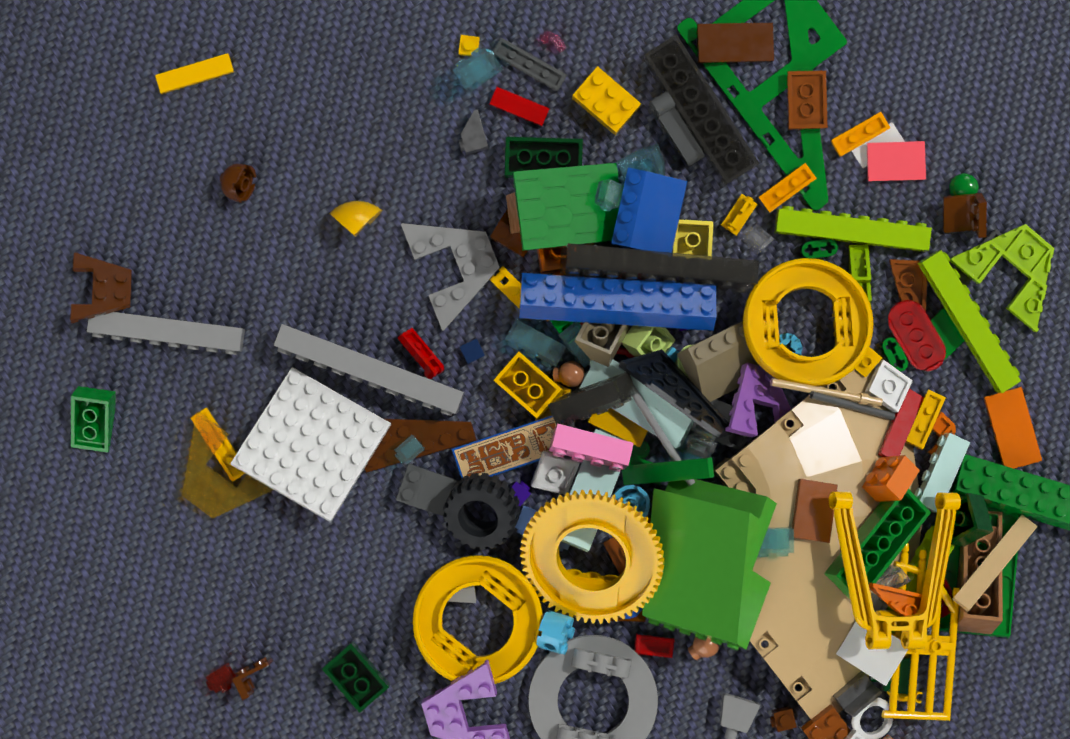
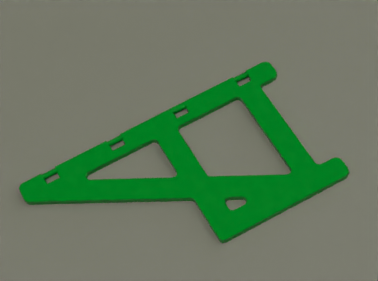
(800, 17)

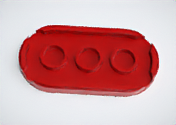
(916, 335)

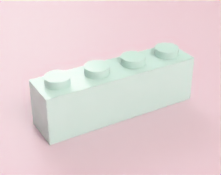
(942, 469)

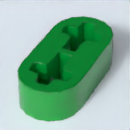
(818, 244)
(898, 352)

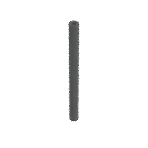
(852, 405)

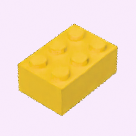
(606, 100)
(528, 385)

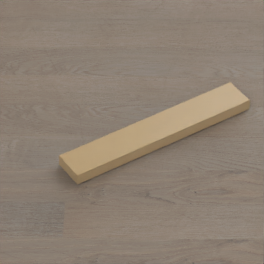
(994, 563)

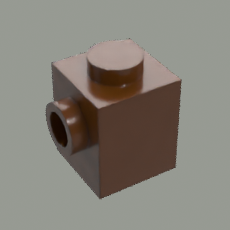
(782, 719)

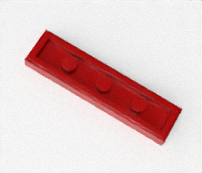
(901, 425)

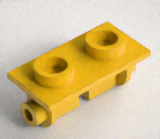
(739, 214)

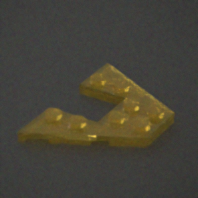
(204, 485)

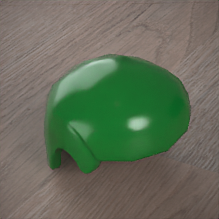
(963, 184)

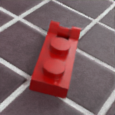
(421, 353)

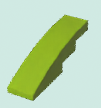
(860, 267)

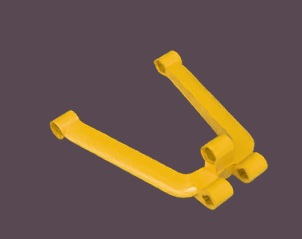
(882, 622)

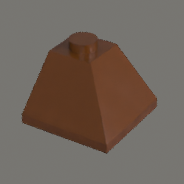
(504, 237)

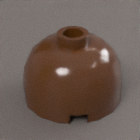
(237, 182)

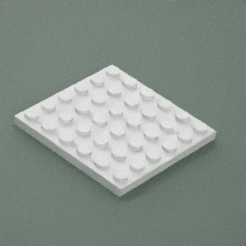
(311, 444)

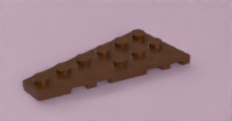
(430, 433)

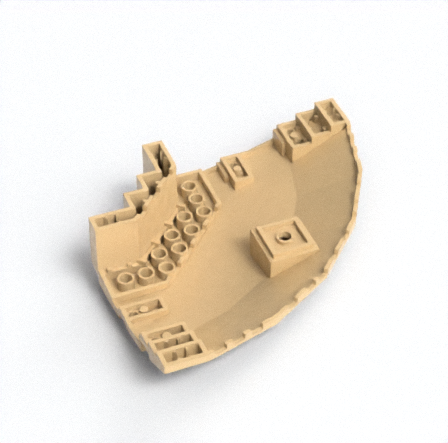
(803, 609)

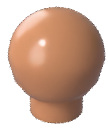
(570, 374)
(703, 648)

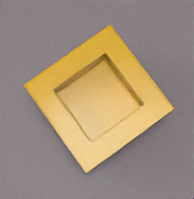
(468, 44)

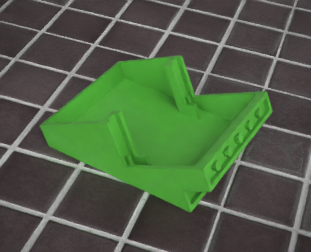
(709, 556)

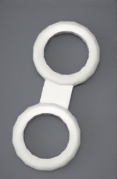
(858, 733)

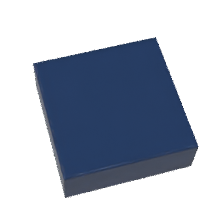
(472, 351)

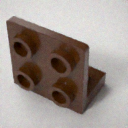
(965, 213)
(245, 685)

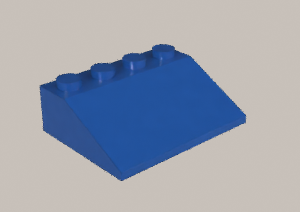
(649, 211)

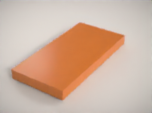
(1012, 428)

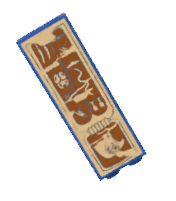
(506, 449)

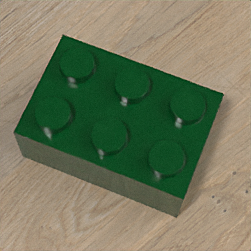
(356, 677)

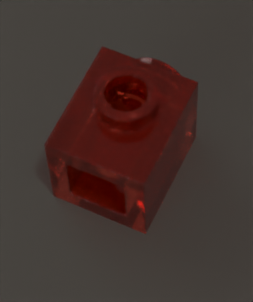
(221, 679)

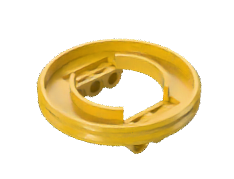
(851, 322)
(504, 582)

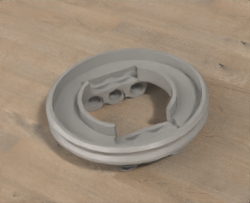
(598, 655)

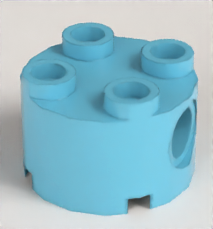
(635, 496)
(556, 631)

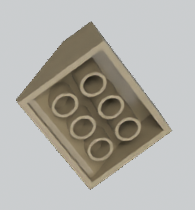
(717, 362)

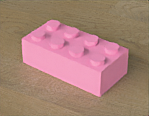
(591, 447)

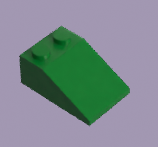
(92, 418)

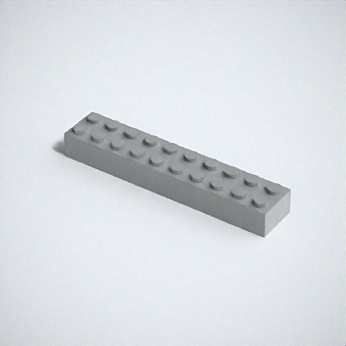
(370, 369)

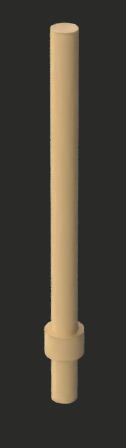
(861, 398)

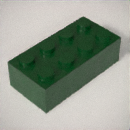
(541, 153)

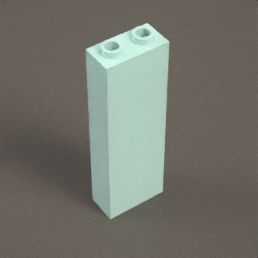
(671, 420)
(593, 479)

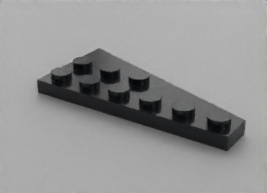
(670, 383)

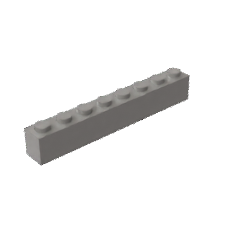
(167, 330)

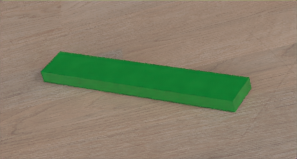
(668, 471)

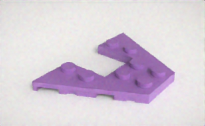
(755, 388)
(446, 713)

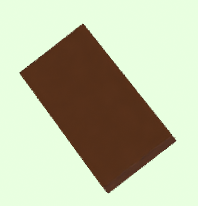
(735, 42)

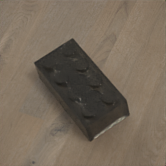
(593, 399)

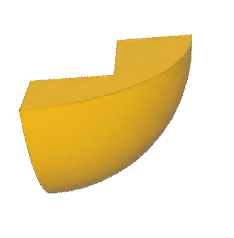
(355, 215)

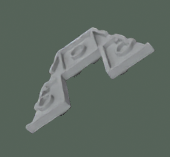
(474, 259)

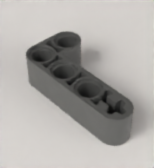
(675, 128)

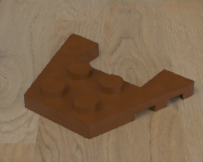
(110, 288)

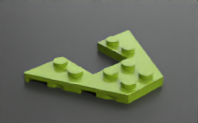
(1024, 251)

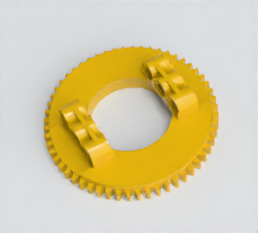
(590, 593)

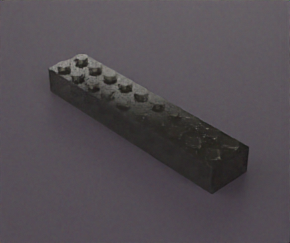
(658, 267)

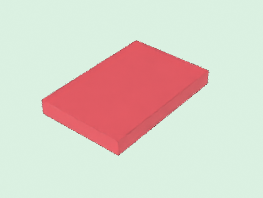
(896, 161)

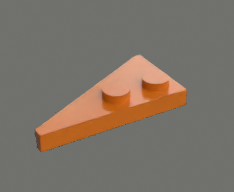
(899, 600)

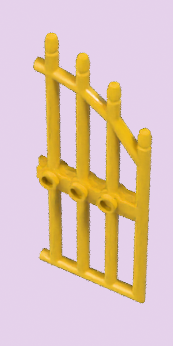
(935, 646)

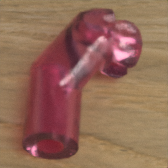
(554, 38)

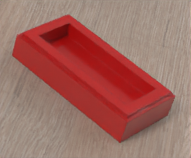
(654, 646)

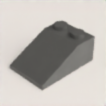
(425, 489)

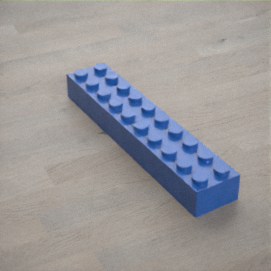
(618, 301)

